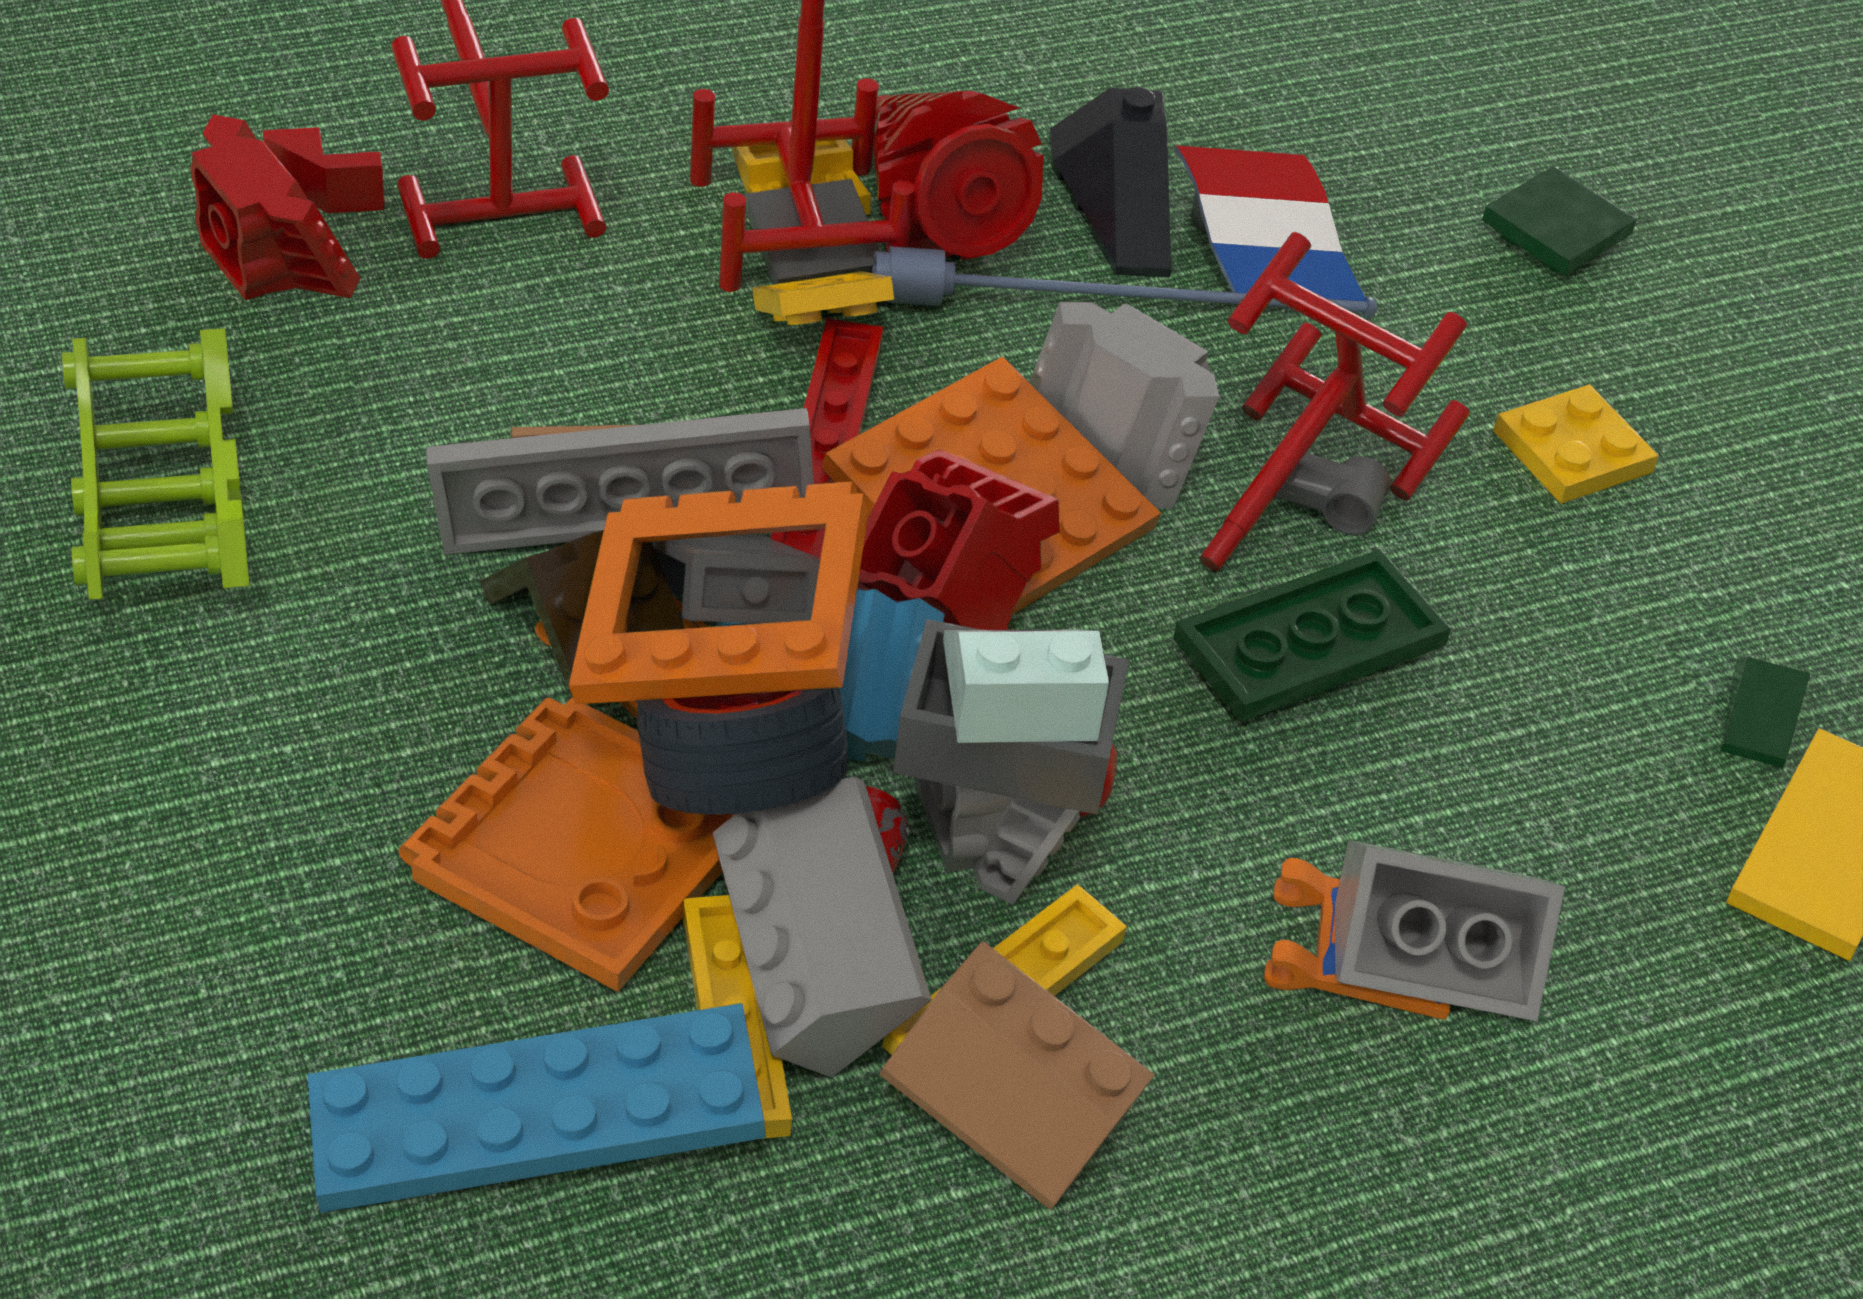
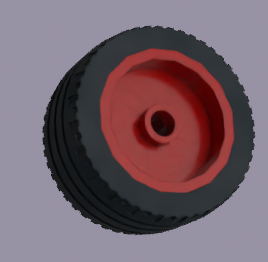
(742, 749)

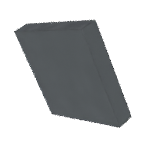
(837, 204)

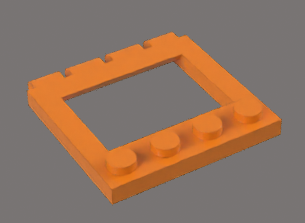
(721, 658)

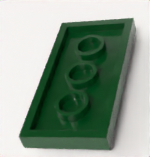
(1310, 634)

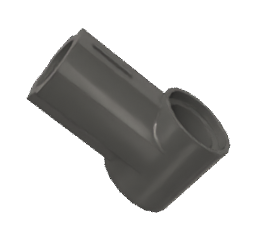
(1344, 492)

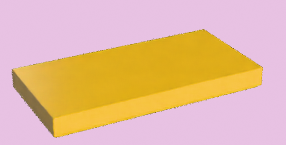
(1810, 854)

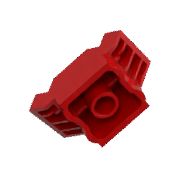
(260, 220)
(956, 539)

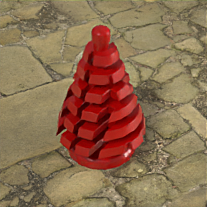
(968, 169)

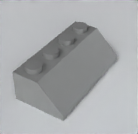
(821, 926)

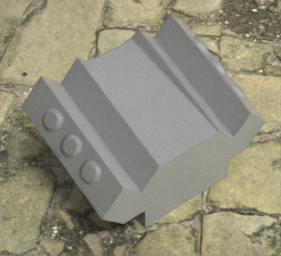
(1129, 392)
(994, 834)

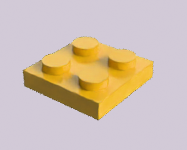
(804, 299)
(1575, 443)

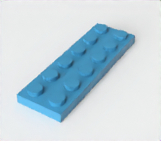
(533, 1107)

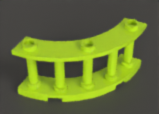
(163, 547)

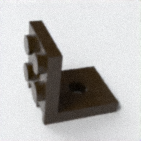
(561, 588)

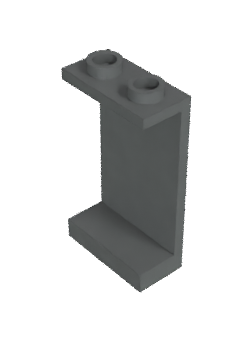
(739, 578)

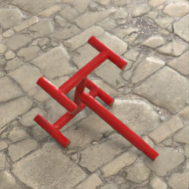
(492, 93)
(796, 149)
(1340, 393)

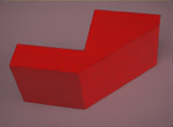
(331, 180)

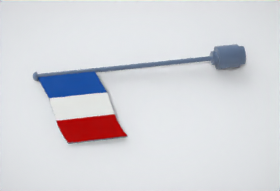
(1248, 212)

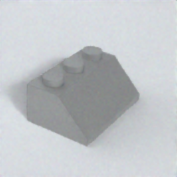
(1444, 930)

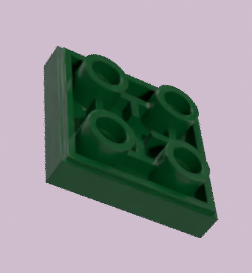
(1558, 220)

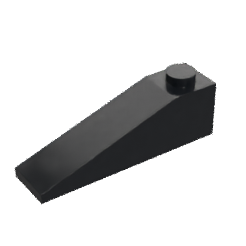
(1118, 175)

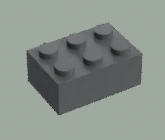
(1041, 772)

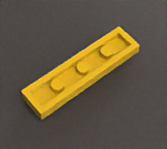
(1050, 947)
(724, 979)

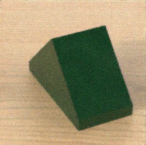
(1763, 710)

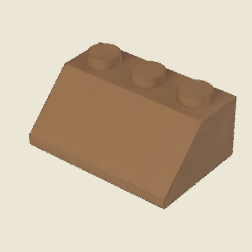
(1016, 1074)

